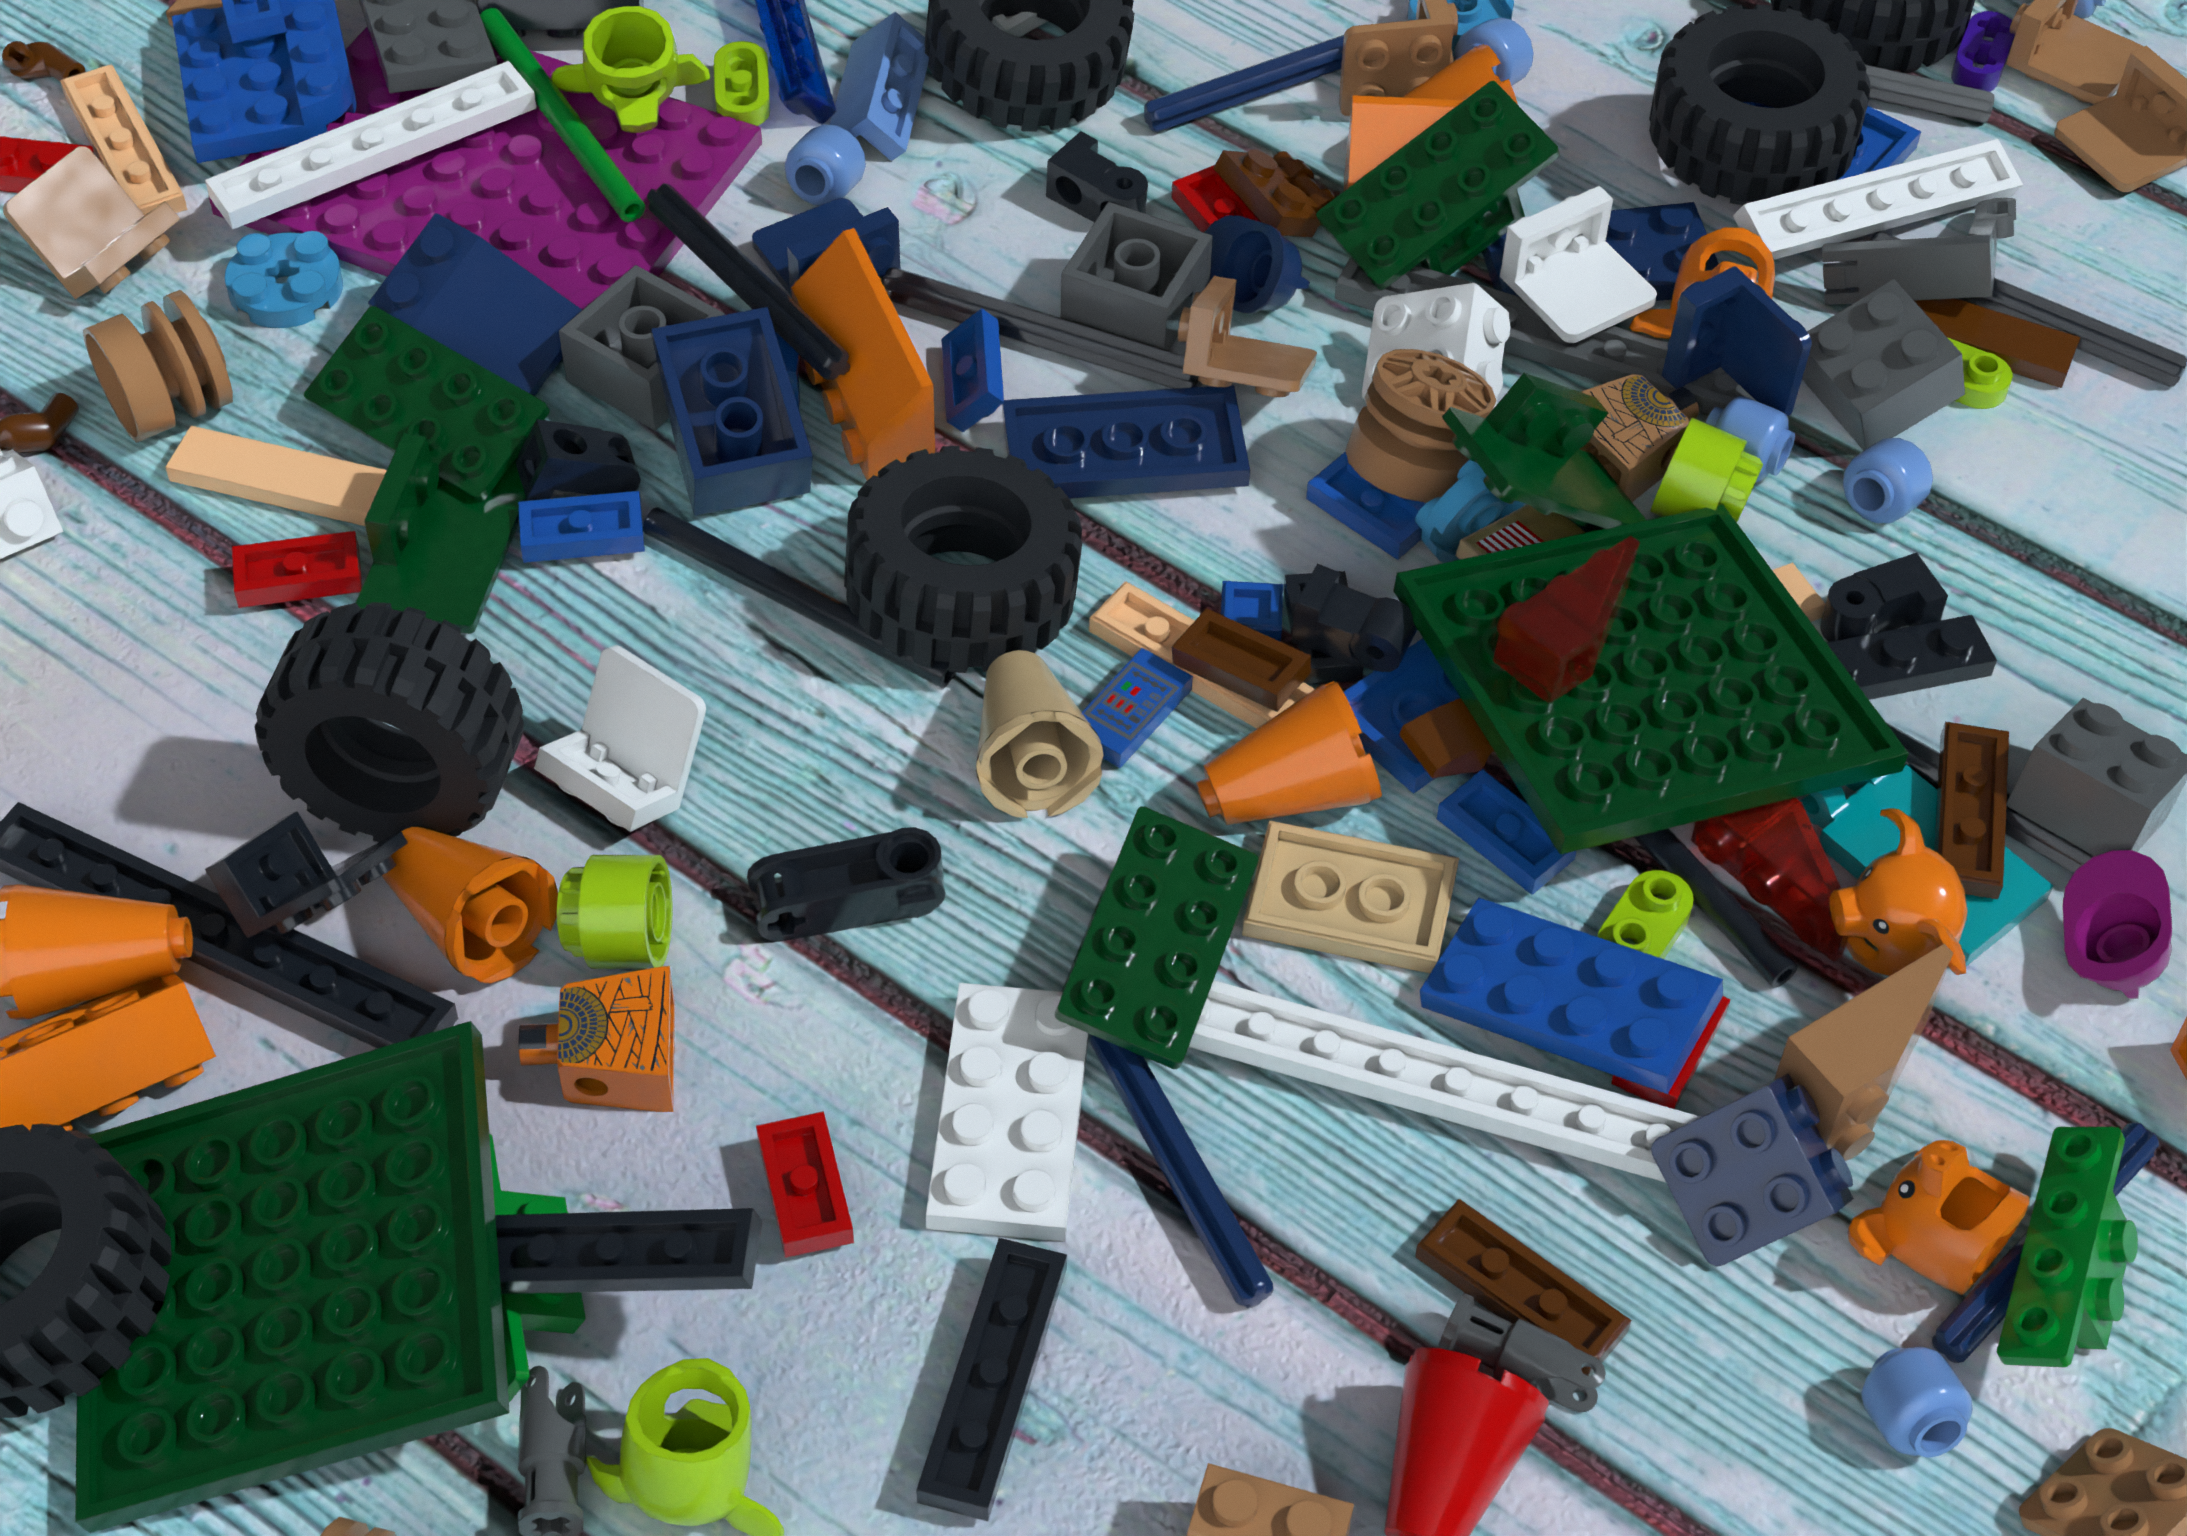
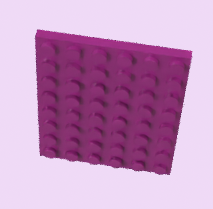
(524, 187)

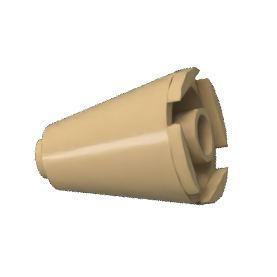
(1034, 740)

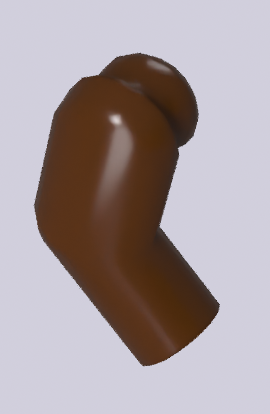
(39, 61)
(38, 430)

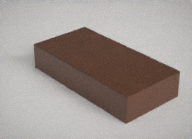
(1241, 659)

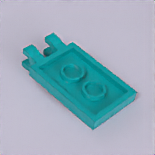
(1858, 834)

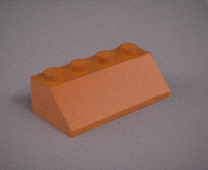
(887, 393)
(101, 1054)

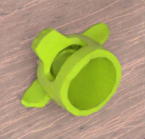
(630, 66)
(688, 1462)

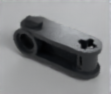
(848, 884)

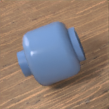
(1507, 41)
(825, 164)
(1761, 427)
(1887, 480)
(1917, 1401)

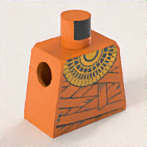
(611, 1041)

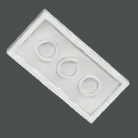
(1008, 1116)

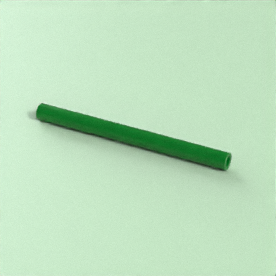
(564, 118)

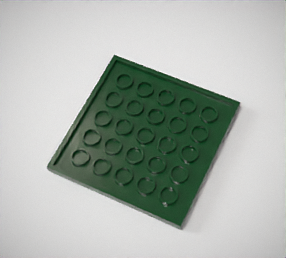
(1700, 699)
(318, 1281)

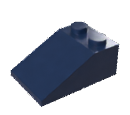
(478, 304)
(732, 411)

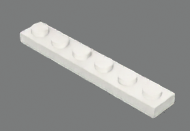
(370, 144)
(1880, 199)

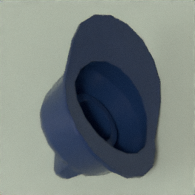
(1260, 261)

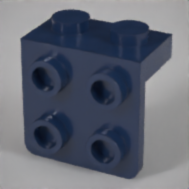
(798, 241)
(1745, 333)
(1753, 1171)

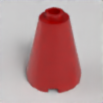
(1456, 1442)

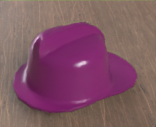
(2118, 921)

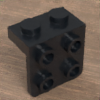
(285, 873)

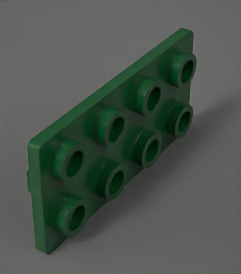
(1442, 191)
(401, 381)
(1535, 456)
(434, 542)
(1156, 938)

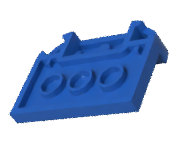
(265, 90)

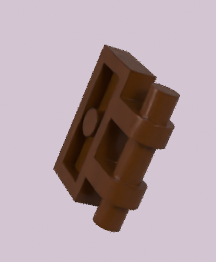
(1275, 189)

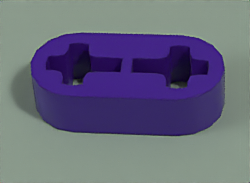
(1980, 51)

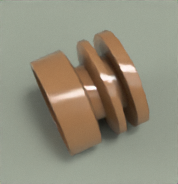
(169, 361)
(1401, 432)

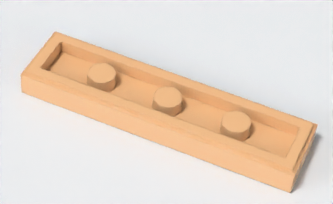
(122, 138)
(275, 475)
(1138, 620)

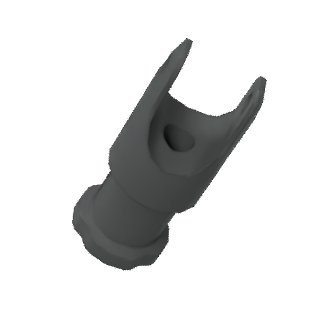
(1525, 1351)
(551, 1457)

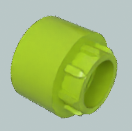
(1707, 472)
(617, 911)

